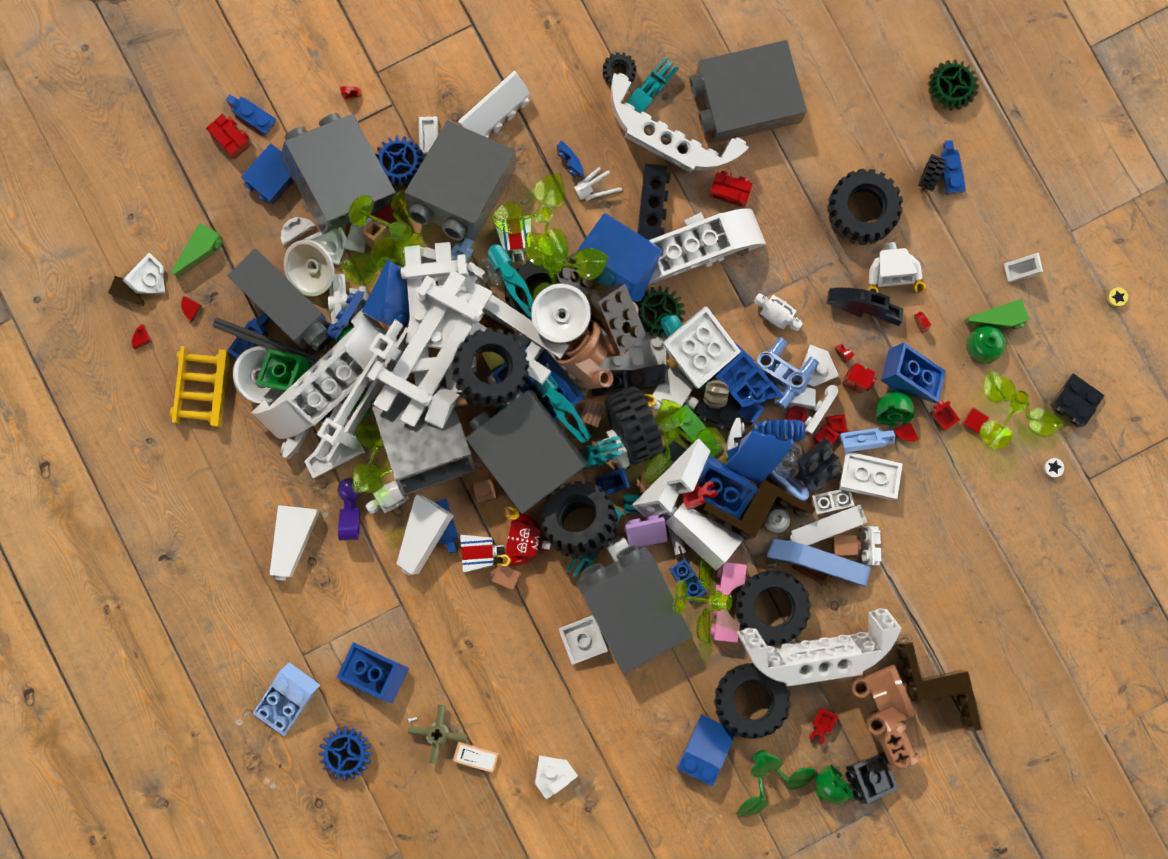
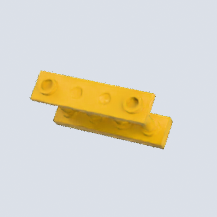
(218, 379)

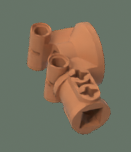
(588, 353)
(893, 709)

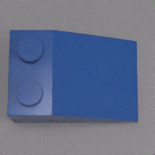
(389, 297)
(912, 373)
(732, 489)
(372, 673)
(706, 750)

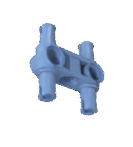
(784, 373)

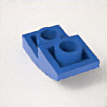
(573, 165)
(684, 572)

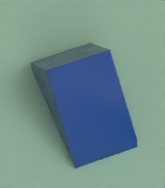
(613, 482)

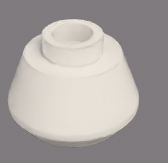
(783, 522)

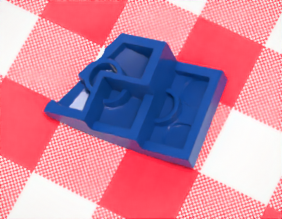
(747, 381)
(758, 455)

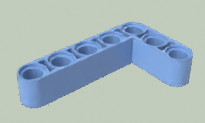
(819, 561)

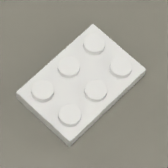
(870, 476)

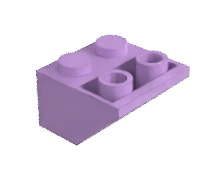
(646, 532)

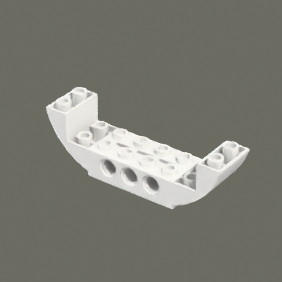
(634, 124)
(706, 242)
(323, 383)
(824, 657)

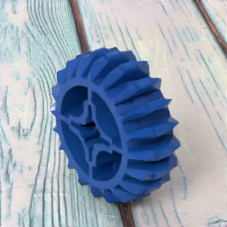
(403, 153)
(782, 429)
(336, 750)

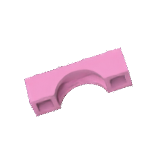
(725, 626)

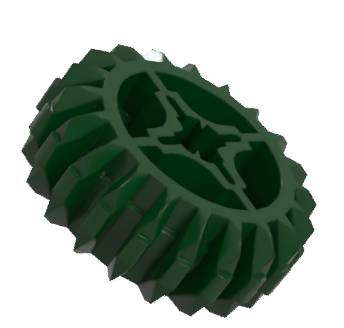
(946, 82)
(651, 309)

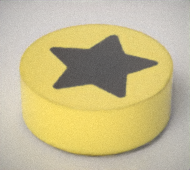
(1117, 297)

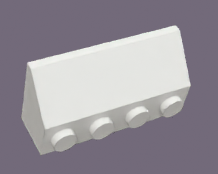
(497, 106)

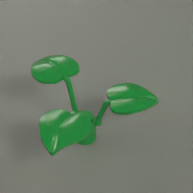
(765, 765)

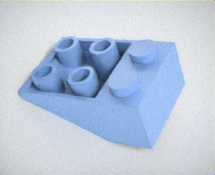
(286, 698)

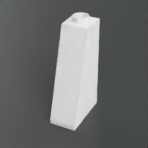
(829, 526)
(422, 533)
(703, 535)
(290, 538)

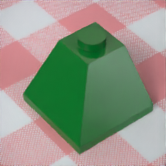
(281, 370)

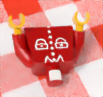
(522, 540)

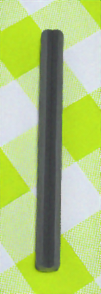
(262, 340)

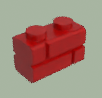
(227, 135)
(731, 189)
(859, 378)

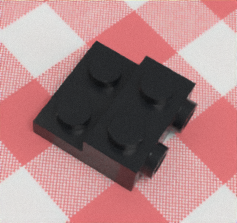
(1077, 400)
(720, 417)
(819, 466)
(871, 778)

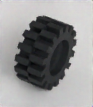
(615, 60)
(932, 172)

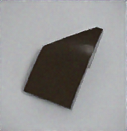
(122, 290)

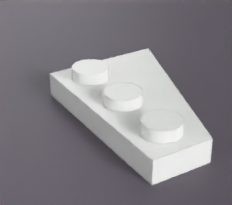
(321, 466)

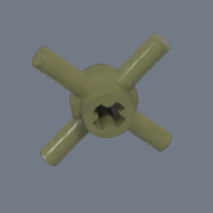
(442, 739)

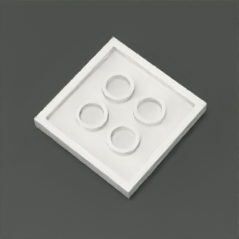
(419, 310)
(701, 347)

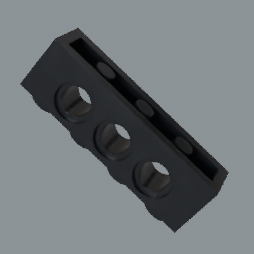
(652, 174)

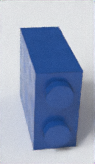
(268, 175)

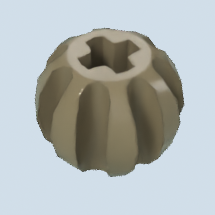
(716, 394)

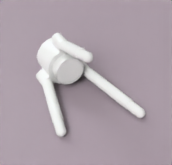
(584, 188)

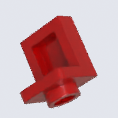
(944, 415)

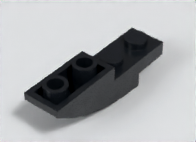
(863, 301)
(639, 378)

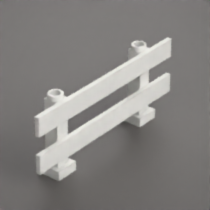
(414, 273)
(518, 322)
(396, 380)
(332, 430)

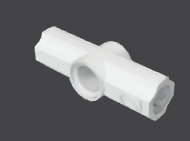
(337, 296)

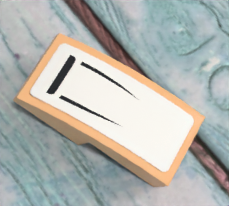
(475, 757)

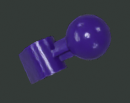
(350, 516)

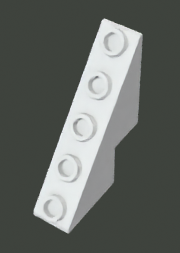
(677, 479)

